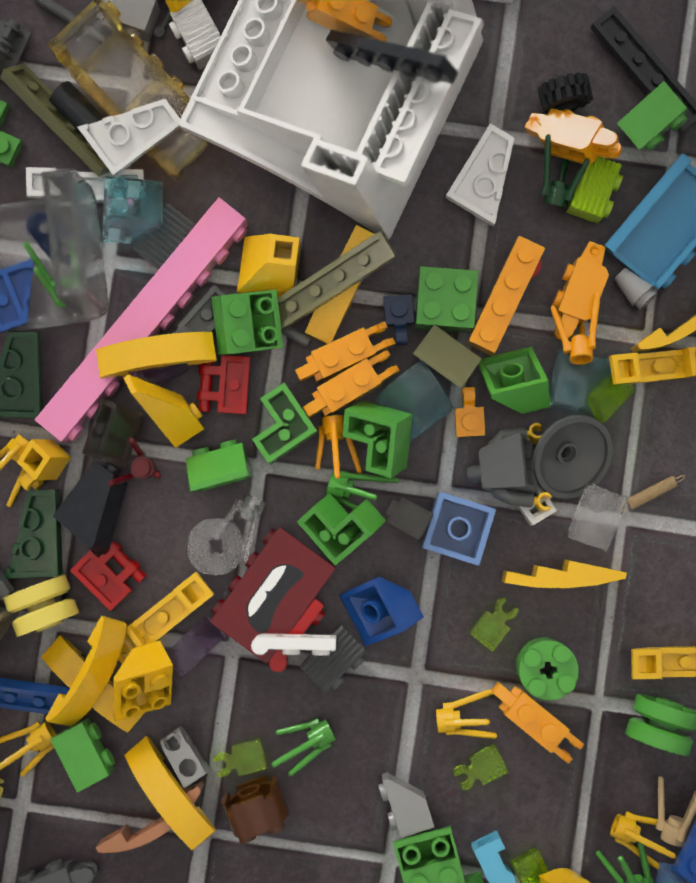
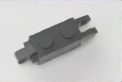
(62, 873)

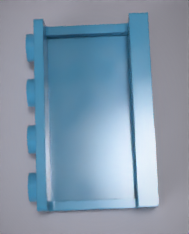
(661, 228)

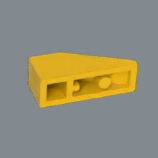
(167, 409)

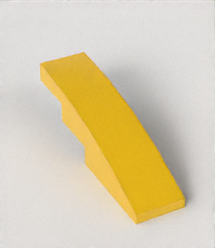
(329, 317)
(572, 575)

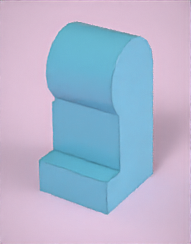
(488, 855)

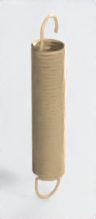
(652, 492)

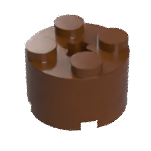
(255, 808)

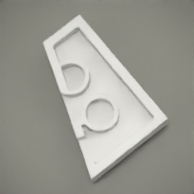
(130, 135)

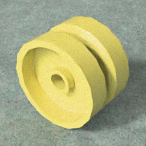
(41, 605)

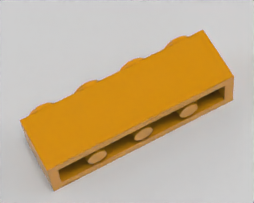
(505, 295)

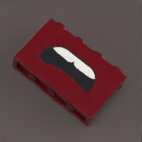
(272, 591)

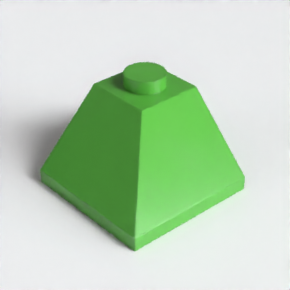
(516, 380)

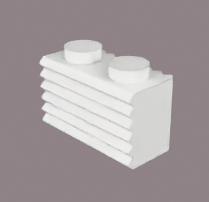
(197, 32)

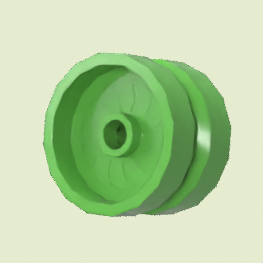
(662, 725)

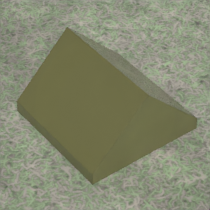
(447, 356)

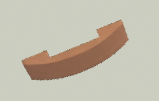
(124, 840)

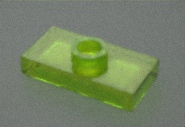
(608, 398)

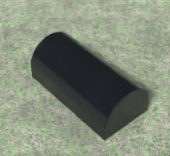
(74, 105)

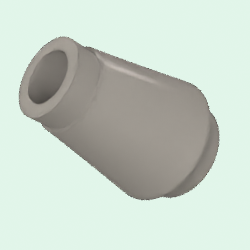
(635, 288)

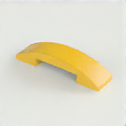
(659, 339)
(155, 352)
(653, 366)
(166, 614)
(663, 662)
(66, 663)
(94, 674)
(167, 794)

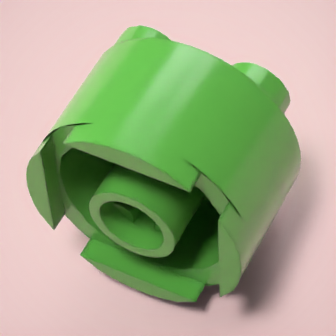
(561, 677)

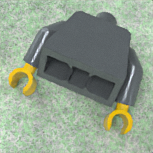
(508, 469)

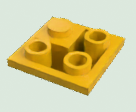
(269, 263)
(143, 682)

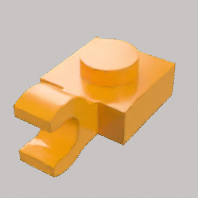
(469, 419)

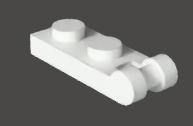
(293, 643)

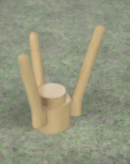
(674, 828)

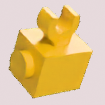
(42, 462)

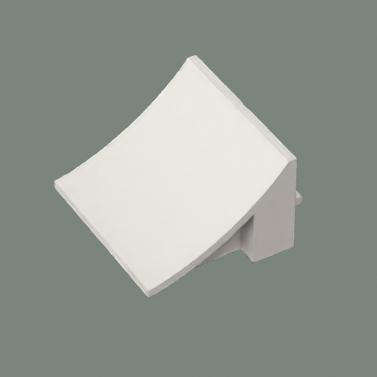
(328, 122)

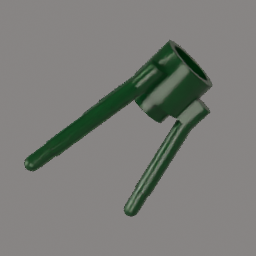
(557, 192)

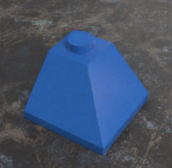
(380, 609)

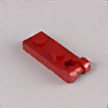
(312, 615)

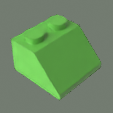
(218, 467)

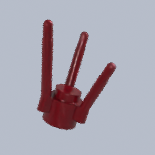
(141, 467)

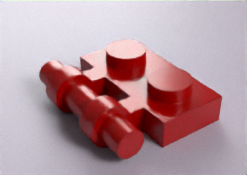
(233, 385)
(103, 580)

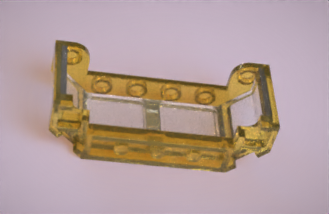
(124, 76)

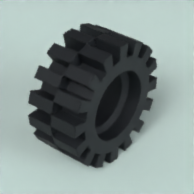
(565, 92)

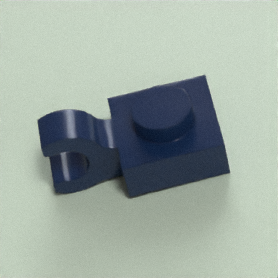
(399, 313)

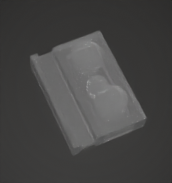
(597, 517)

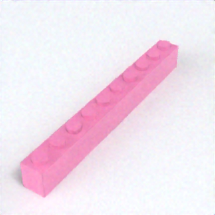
(146, 316)

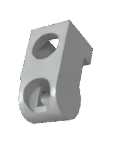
(184, 756)

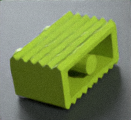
(594, 190)

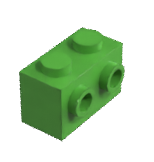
(83, 754)

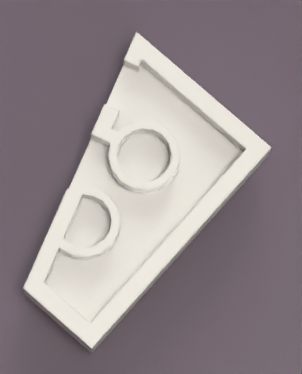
(483, 176)

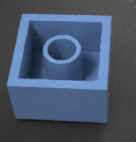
(458, 528)

